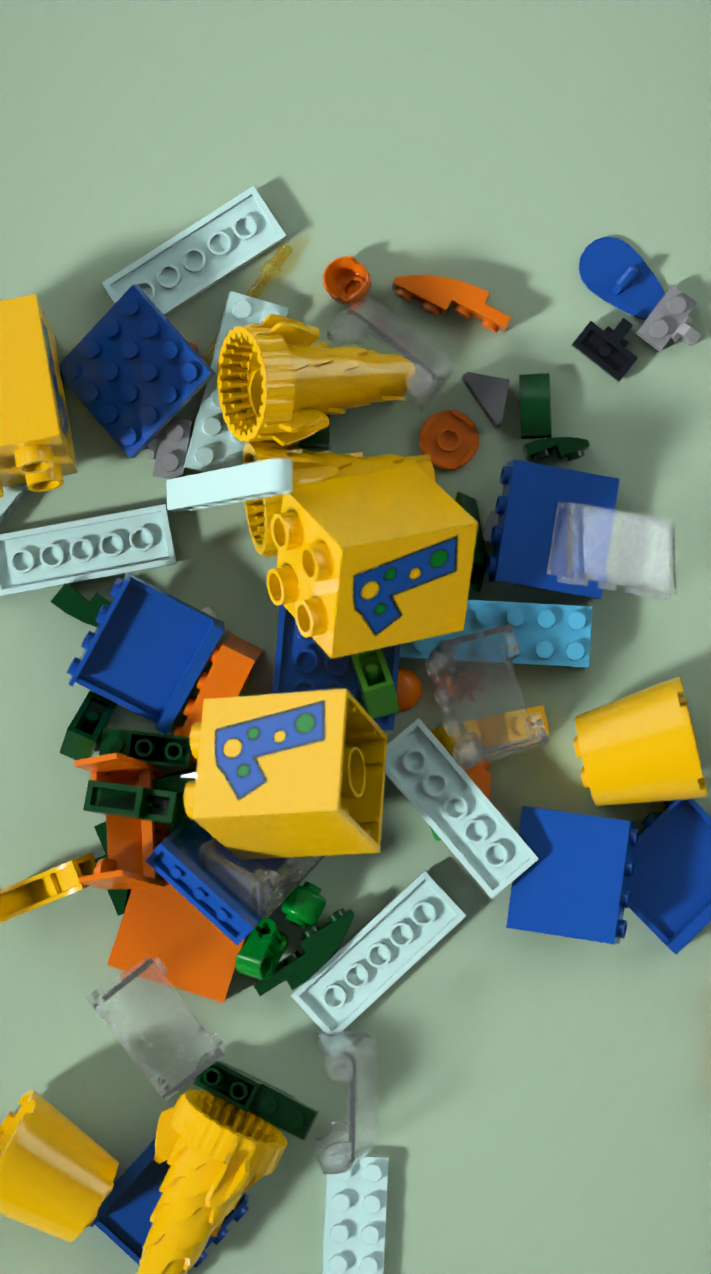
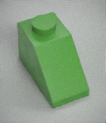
(375, 683)

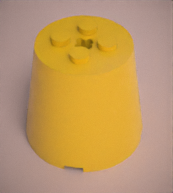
(641, 748)
(51, 1170)

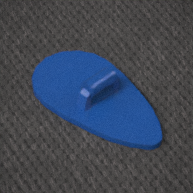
(620, 276)

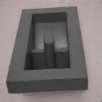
(489, 393)

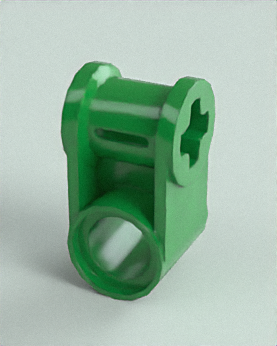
(261, 954)

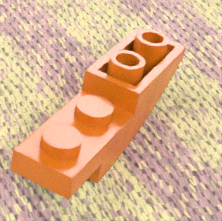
(440, 293)

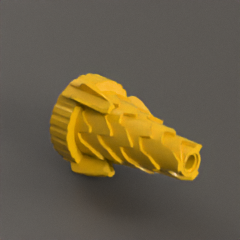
(285, 385)
(308, 468)
(213, 1160)

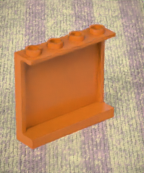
(186, 942)

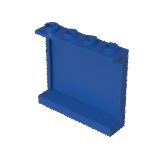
(528, 520)
(146, 651)
(180, 866)
(673, 873)
(579, 876)
(128, 1208)

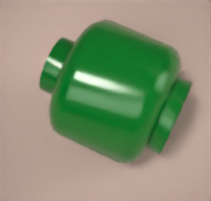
(304, 905)

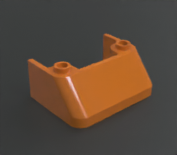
(127, 839)

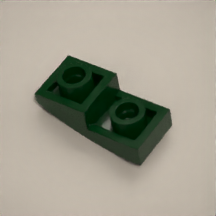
(535, 406)
(567, 447)

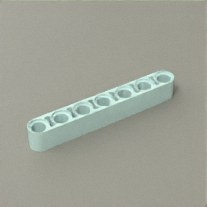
(230, 485)

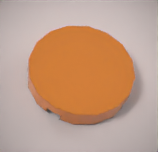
(449, 439)

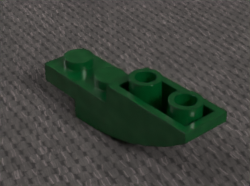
(318, 948)
(258, 1098)

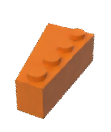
(225, 679)

